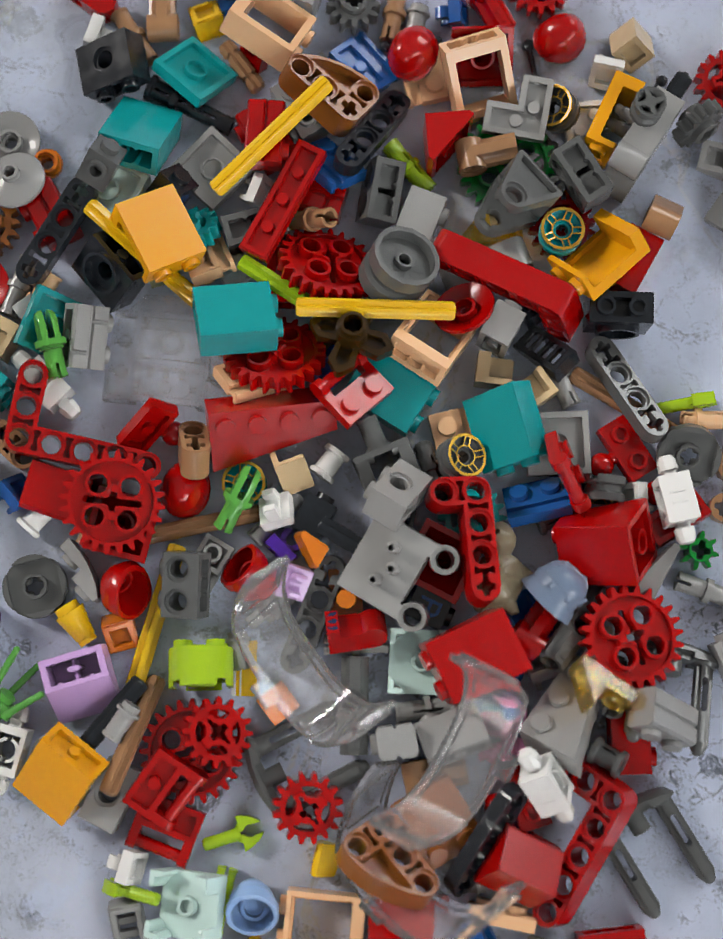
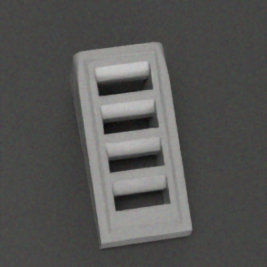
(659, 570)
(122, 906)

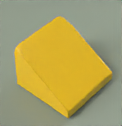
(206, 20)
(324, 860)

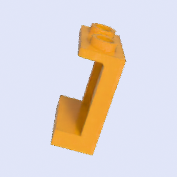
(622, 91)
(160, 233)
(602, 257)
(60, 773)

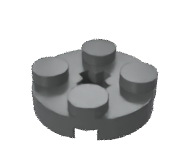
(702, 443)
(21, 575)

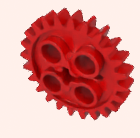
(305, 264)
(295, 360)
(108, 531)
(656, 627)
(175, 722)

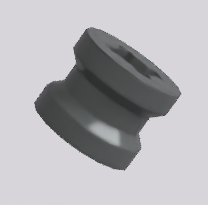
(652, 99)

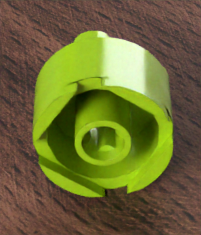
(200, 665)

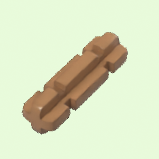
(241, 66)

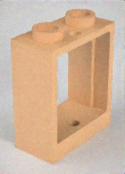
(261, 40)
(471, 47)
(420, 356)
(287, 908)

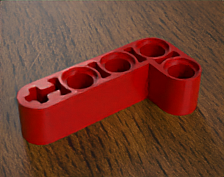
(470, 540)

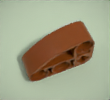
(347, 102)
(380, 874)

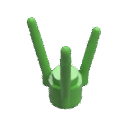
(7, 696)

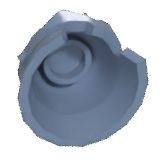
(558, 588)

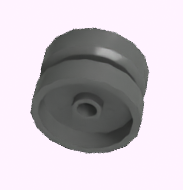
(399, 265)

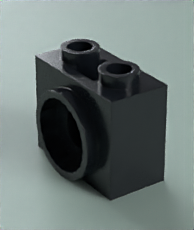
(113, 65)
(109, 271)
(619, 314)

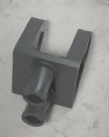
(518, 196)
(377, 445)

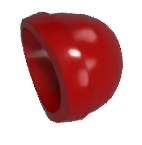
(560, 38)
(413, 53)
(184, 496)
(241, 566)
(126, 590)

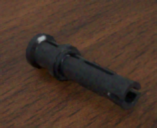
(222, 123)

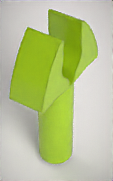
(696, 400)
(234, 835)
(132, 892)

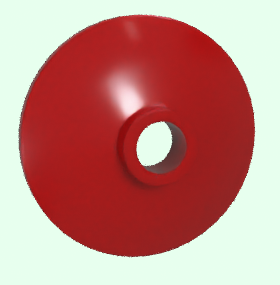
(473, 307)

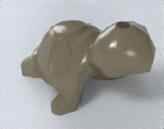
(511, 571)

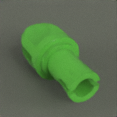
(51, 346)
(236, 500)

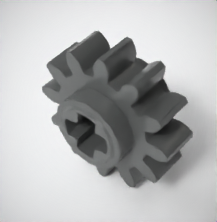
(353, 14)
(698, 123)

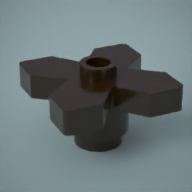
(350, 336)

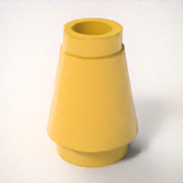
(76, 622)

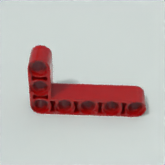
(530, 287)
(66, 441)
(588, 838)

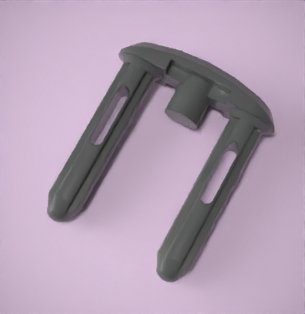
(703, 666)
(266, 779)
(661, 800)

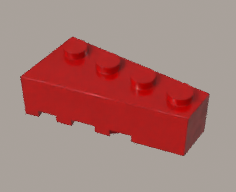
(263, 425)

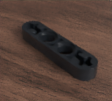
(370, 131)
(52, 228)
(502, 810)

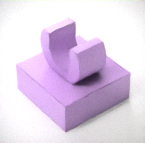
(298, 581)

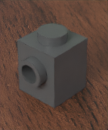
(101, 162)

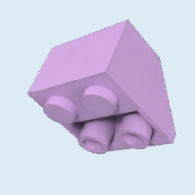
(79, 682)

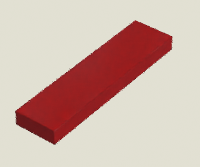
(283, 201)

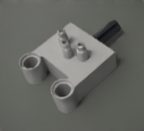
(641, 142)
(387, 565)

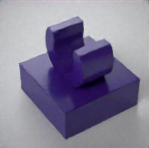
(280, 547)

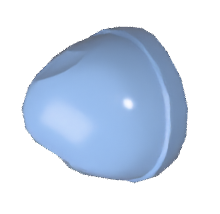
(252, 908)

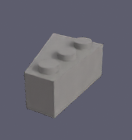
(559, 725)

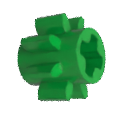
(704, 545)

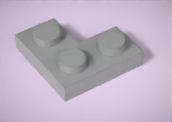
(527, 118)

